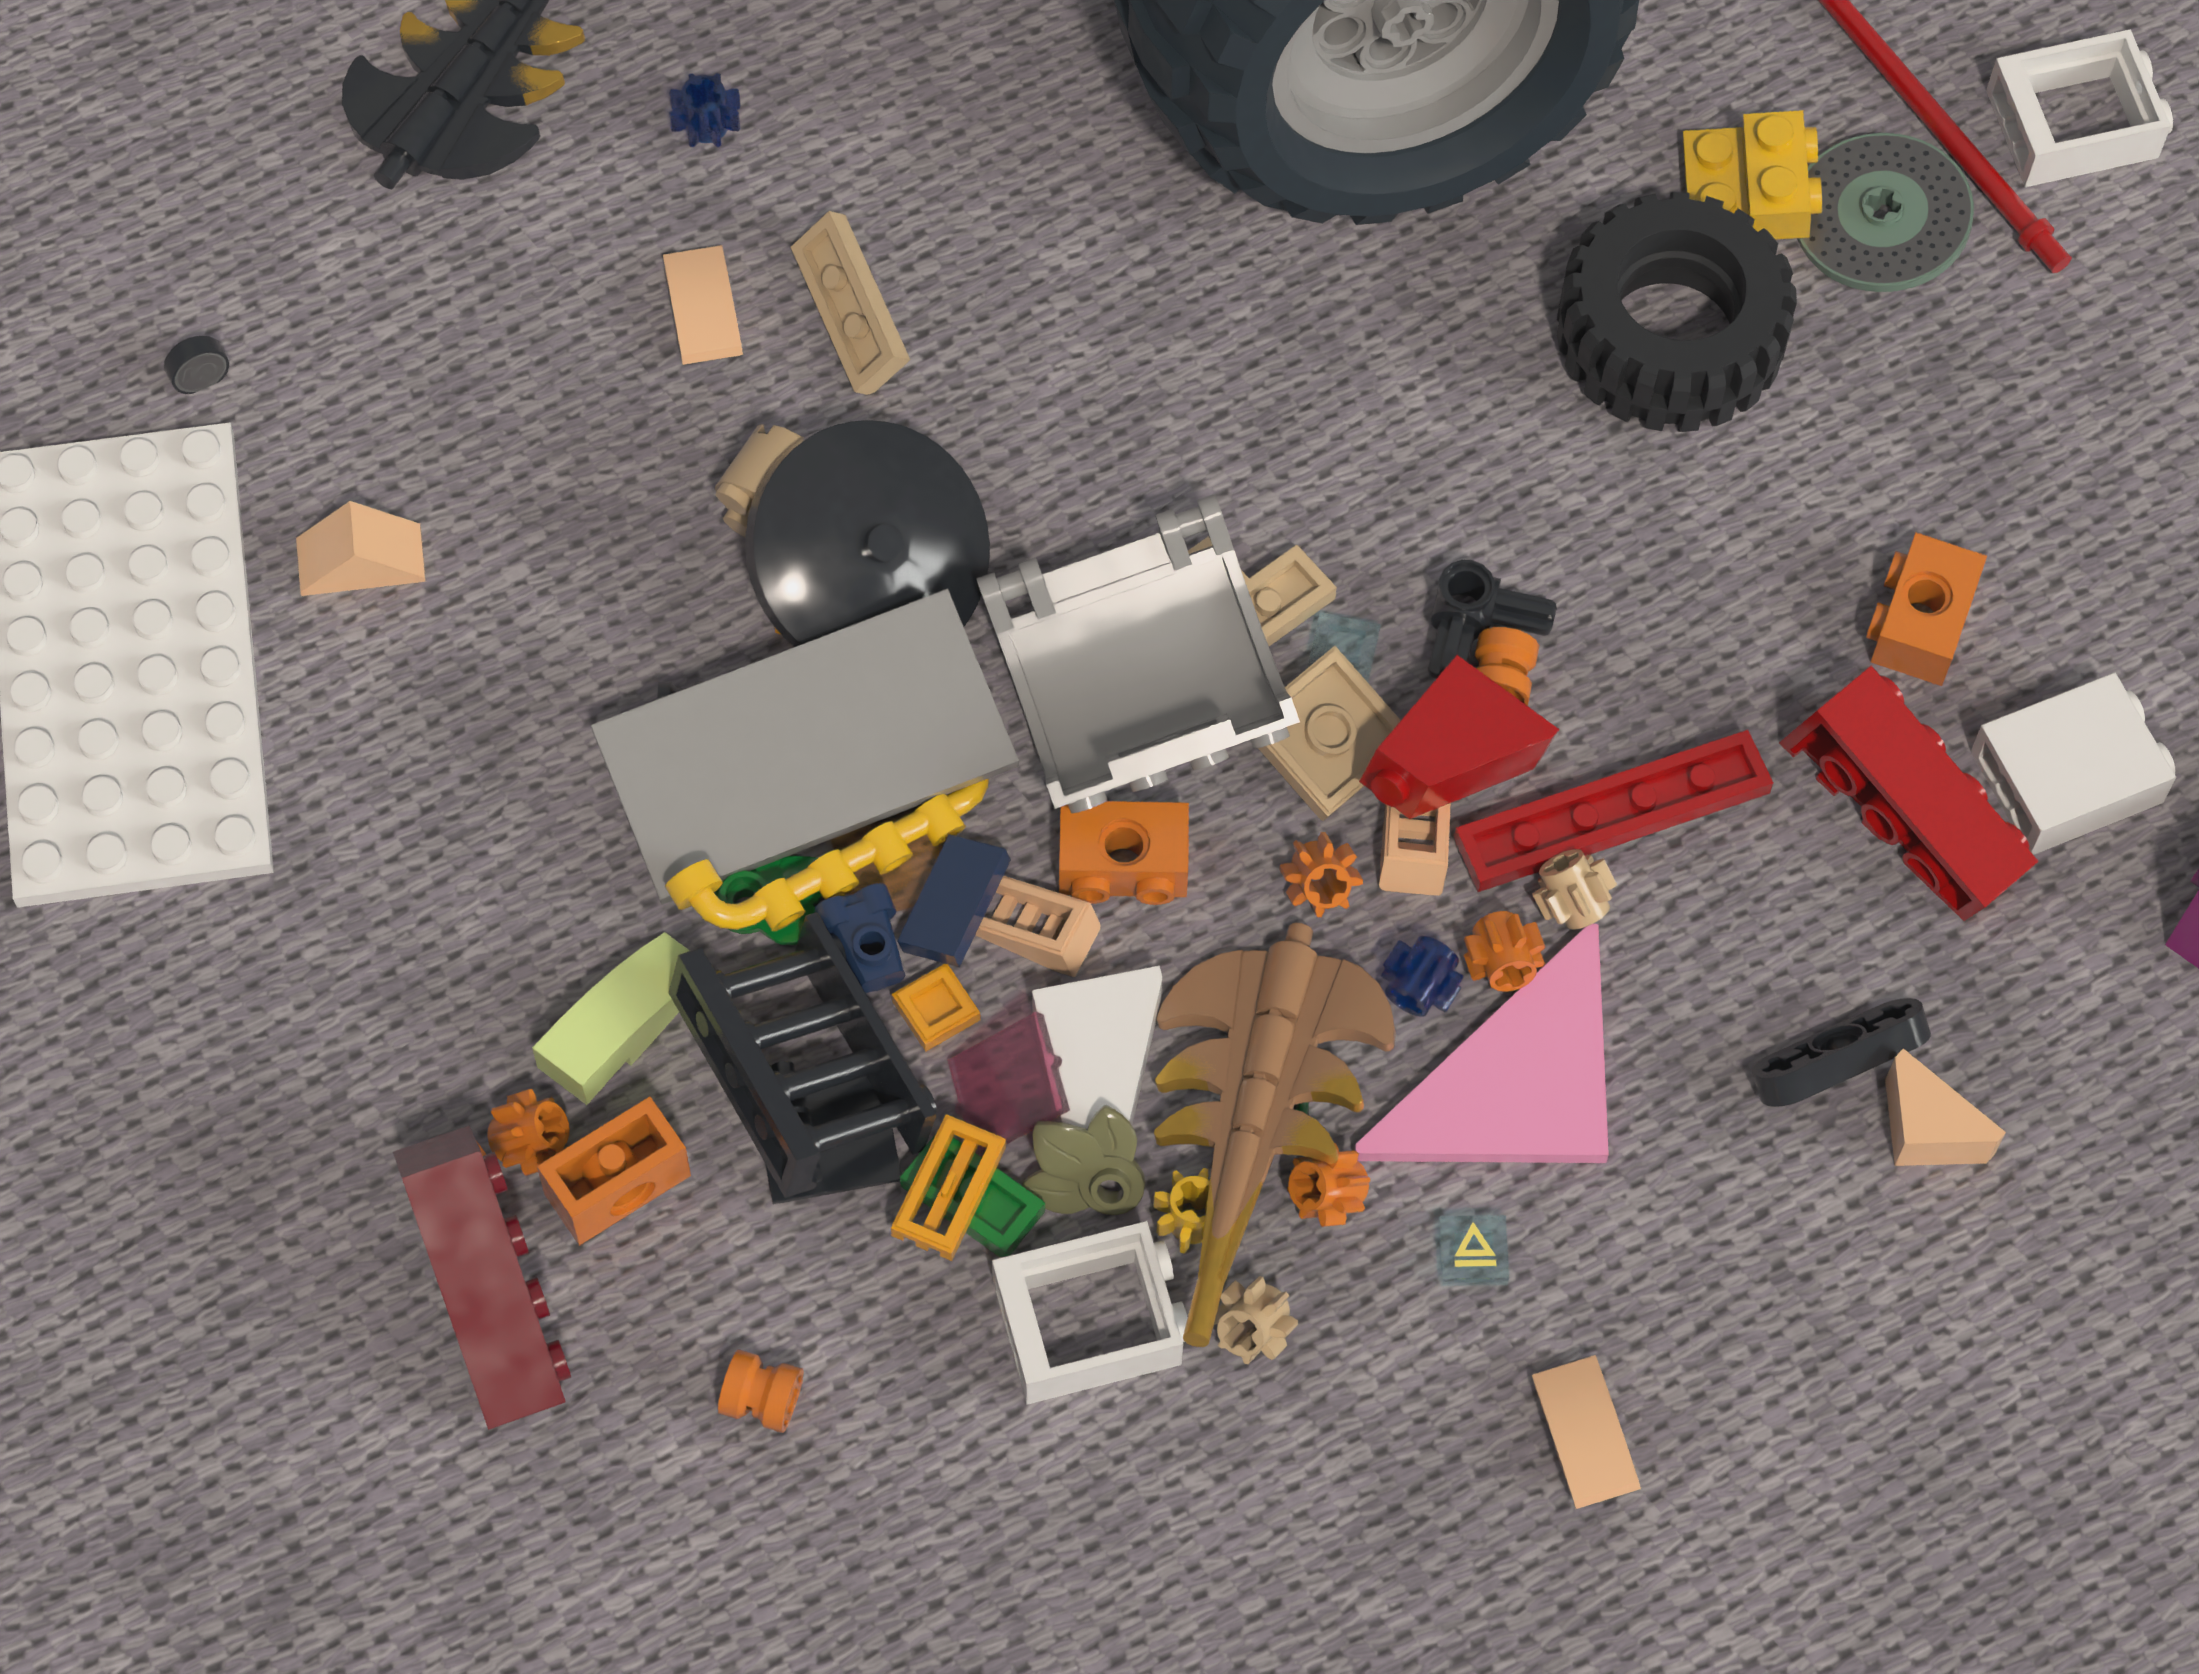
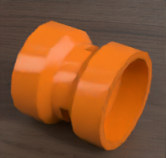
(1507, 658)
(765, 1392)

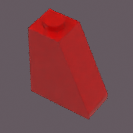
(1456, 743)

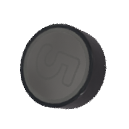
(196, 364)

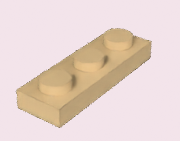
(850, 303)

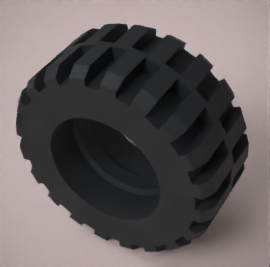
(1690, 247)

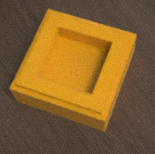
(936, 1007)

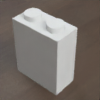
(2074, 763)

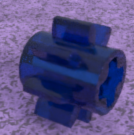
(704, 109)
(1422, 976)

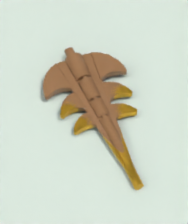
(1275, 1017)

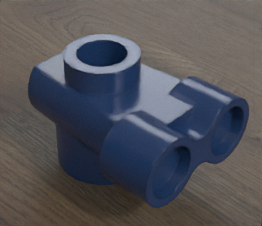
(865, 925)

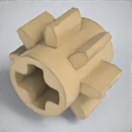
(1574, 889)
(1254, 1320)

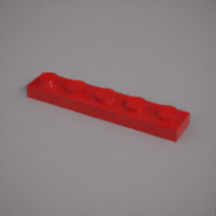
(1614, 809)

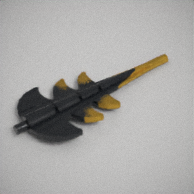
(441, 114)

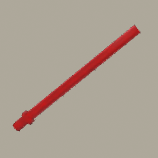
(2033, 232)

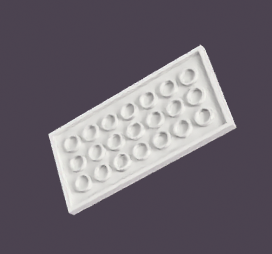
(128, 668)

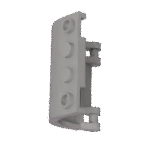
(1139, 660)

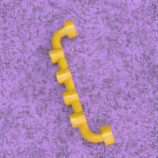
(830, 873)

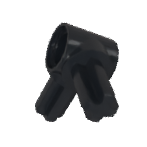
(1462, 622)

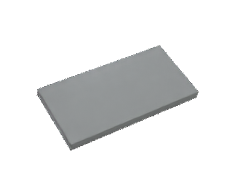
(806, 743)

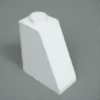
(1103, 1038)

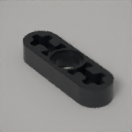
(1841, 1052)

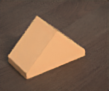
(359, 551)
(1934, 1121)

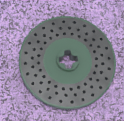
(1911, 243)

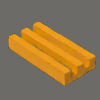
(926, 1235)

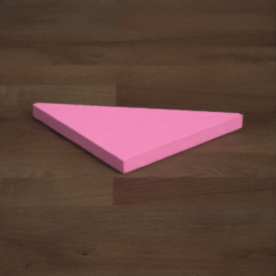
(1518, 1085)

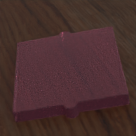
(1010, 1080)

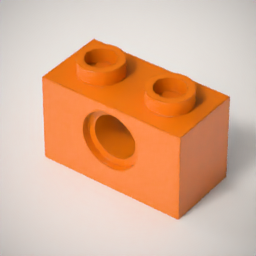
(1946, 582)
(1150, 829)
(614, 1170)

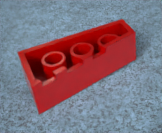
(1913, 793)

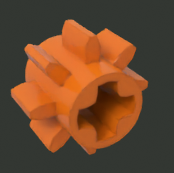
(1310, 863)
(1504, 951)
(527, 1131)
(1329, 1189)

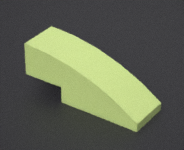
(612, 1021)

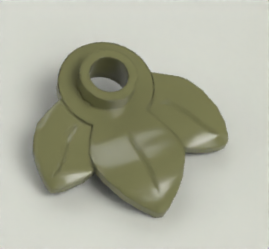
(1080, 1159)

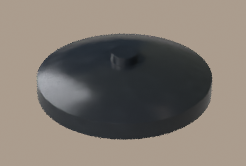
(861, 528)

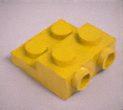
(1758, 170)

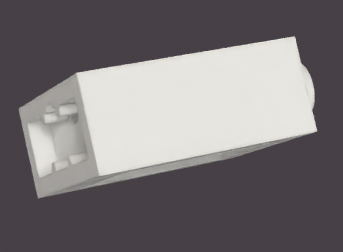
(2026, 130)
(1075, 1258)

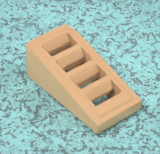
(1411, 865)
(1064, 937)

